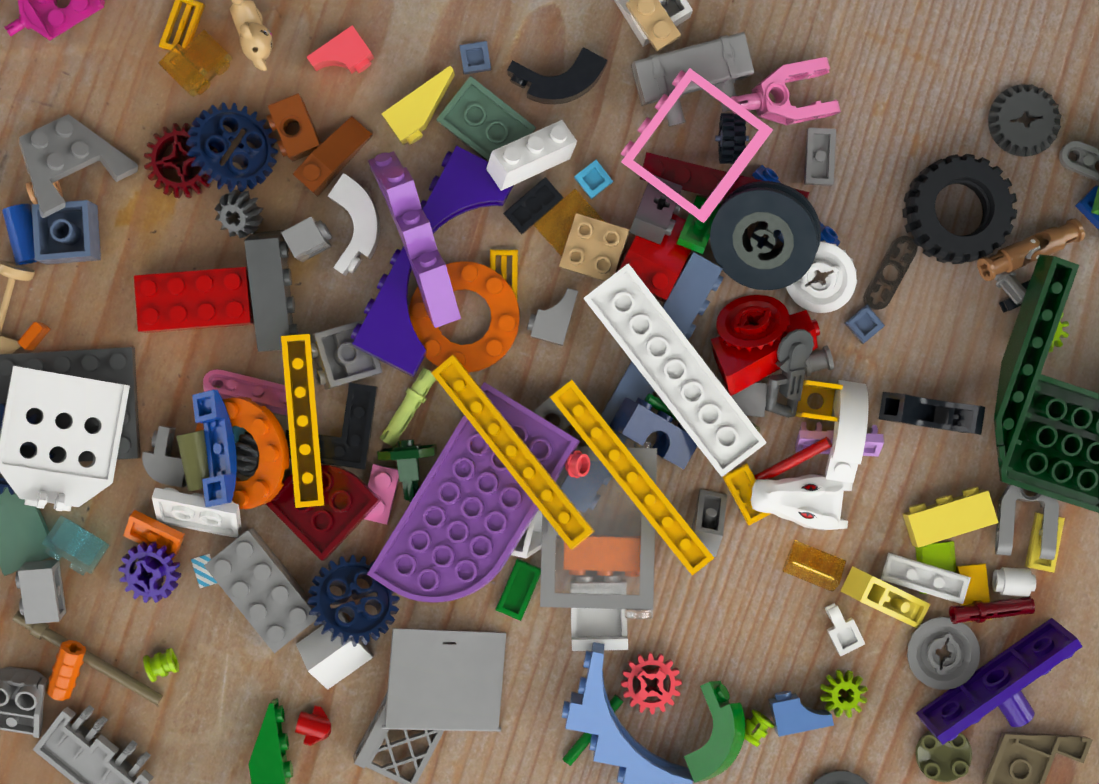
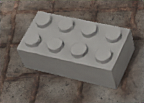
(262, 589)

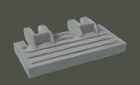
(88, 762)

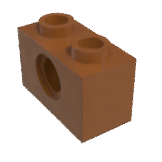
(289, 111)

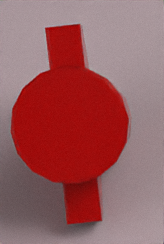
(314, 726)

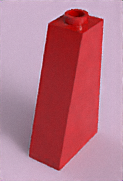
(745, 368)

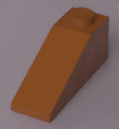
(332, 156)

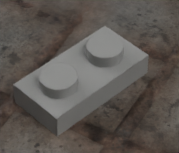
(820, 156)

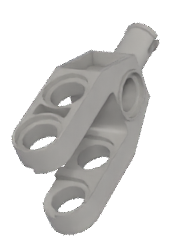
(1006, 521)

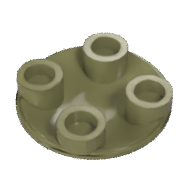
(944, 761)

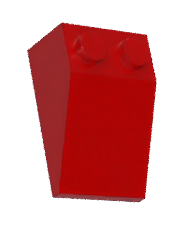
(658, 263)

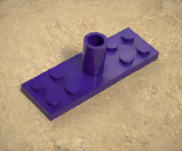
(1001, 683)

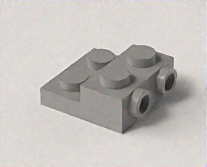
(338, 358)

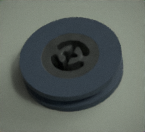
(751, 260)

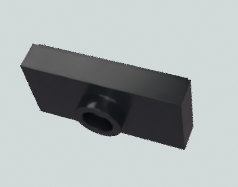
(533, 205)

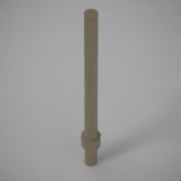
(42, 630)

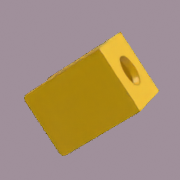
(827, 391)

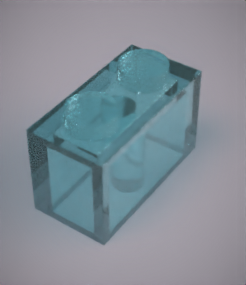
(75, 545)

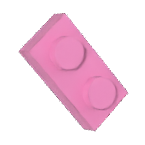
(383, 483)

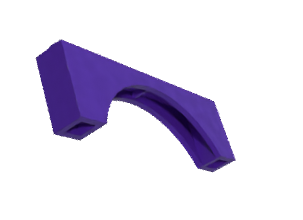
(387, 327)

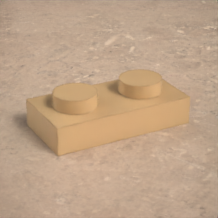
(654, 22)

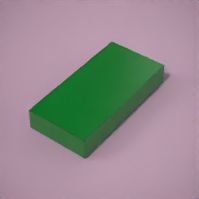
(519, 589)

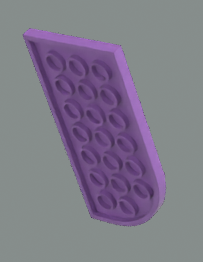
(468, 510)

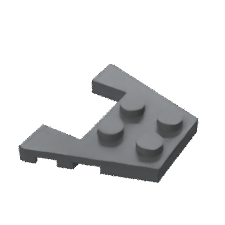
(62, 150)

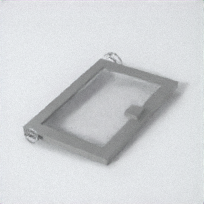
(615, 561)

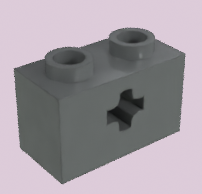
(655, 213)

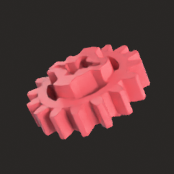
(660, 674)

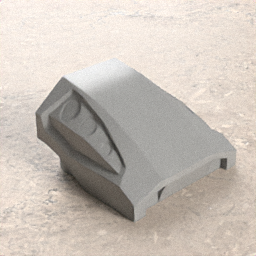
(22, 700)

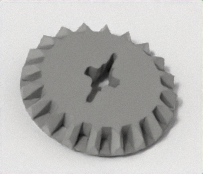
(952, 670)

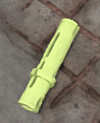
(407, 409)

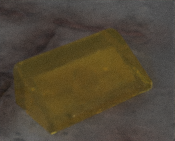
(814, 566)

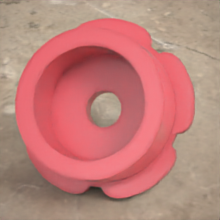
(577, 464)

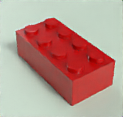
(193, 300)

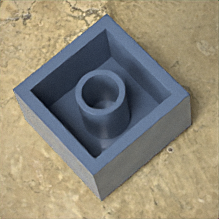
(67, 234)

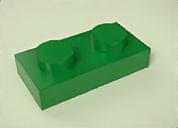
(696, 233)

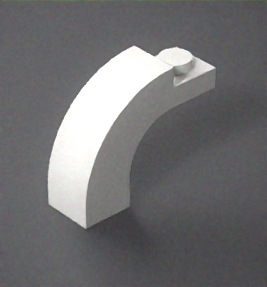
(365, 220)
(849, 432)

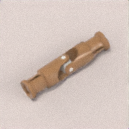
(1028, 250)

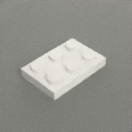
(190, 512)

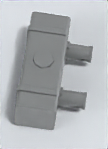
(717, 61)

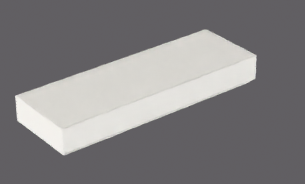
(925, 578)

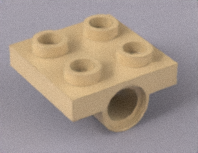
(594, 248)

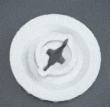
(839, 284)

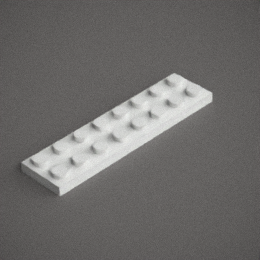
(674, 370)

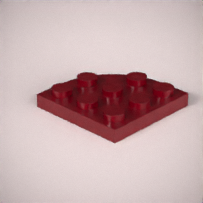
(326, 526)

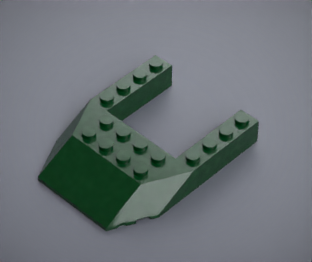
(1043, 424)

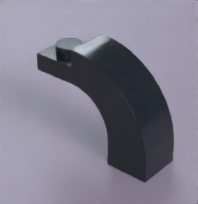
(564, 87)
(932, 413)

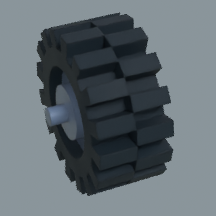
(731, 137)

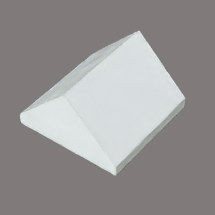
(330, 660)

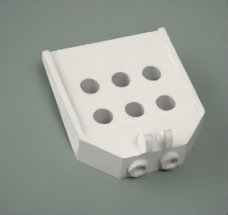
(66, 481)

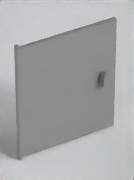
(444, 682)

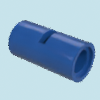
(20, 232)

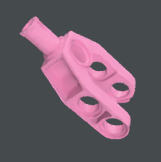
(782, 110)

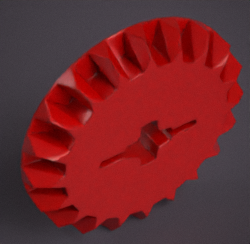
(761, 309)

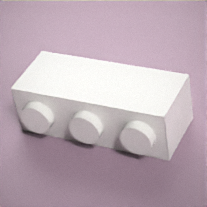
(531, 155)

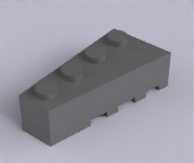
(270, 288)

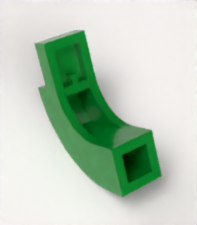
(726, 735)

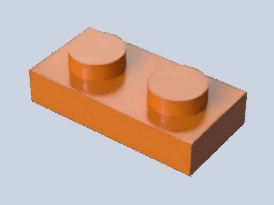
(146, 529)

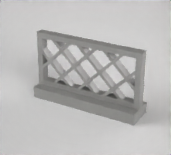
(371, 745)

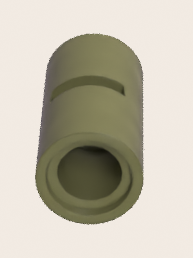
(193, 458)

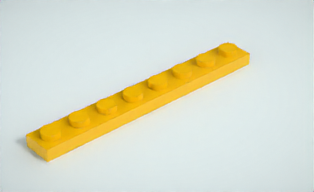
(513, 452)
(632, 477)

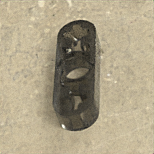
(894, 252)

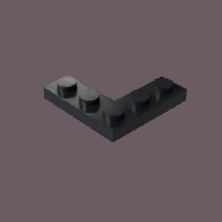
(353, 445)

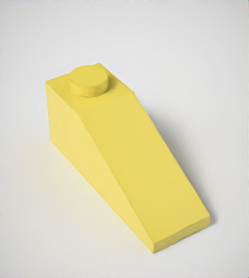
(416, 110)
(885, 597)

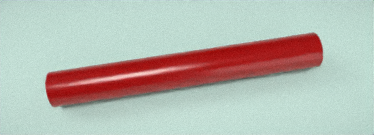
(795, 459)

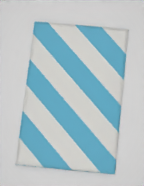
(203, 576)

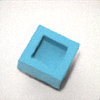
(593, 179)

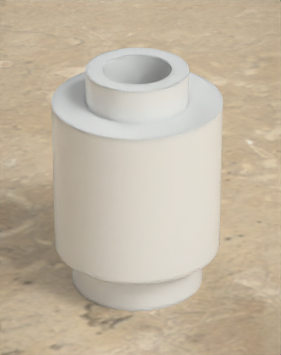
(1013, 581)

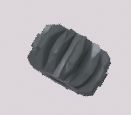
(239, 213)
(247, 455)

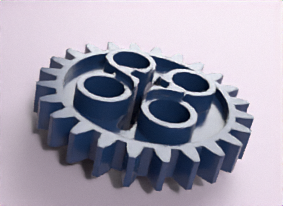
(209, 131)
(362, 624)

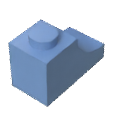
(794, 717)

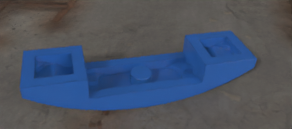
(219, 447)

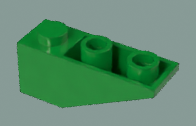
(269, 758)

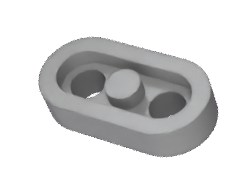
(1085, 160)

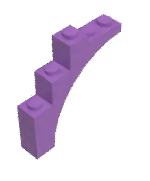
(416, 237)

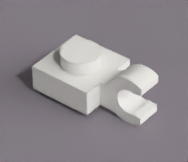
(844, 633)

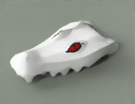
(805, 500)

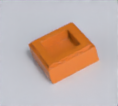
(33, 335)

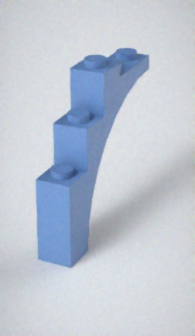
(612, 744)

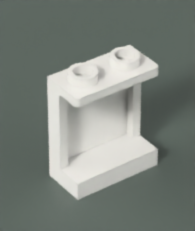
(598, 626)

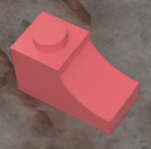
(343, 50)

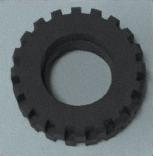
(995, 203)

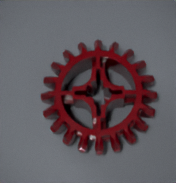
(185, 172)

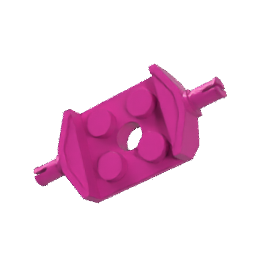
(50, 20)

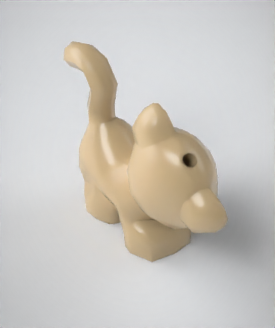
(254, 36)

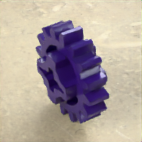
(151, 568)

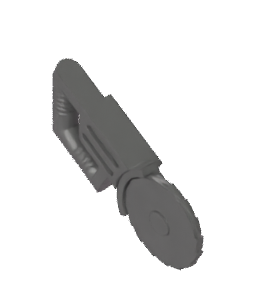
(792, 354)

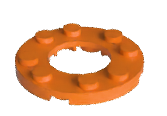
(503, 325)
(272, 451)

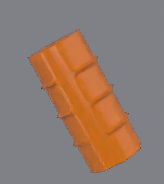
(66, 670)

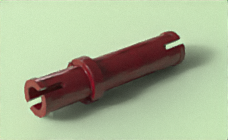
(981, 611)

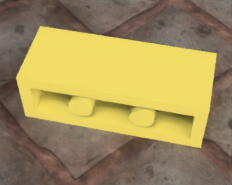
(950, 516)

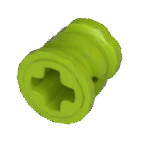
(161, 664)
(761, 731)

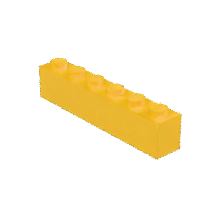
(302, 420)

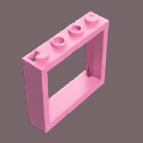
(664, 106)

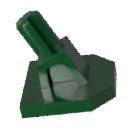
(407, 457)

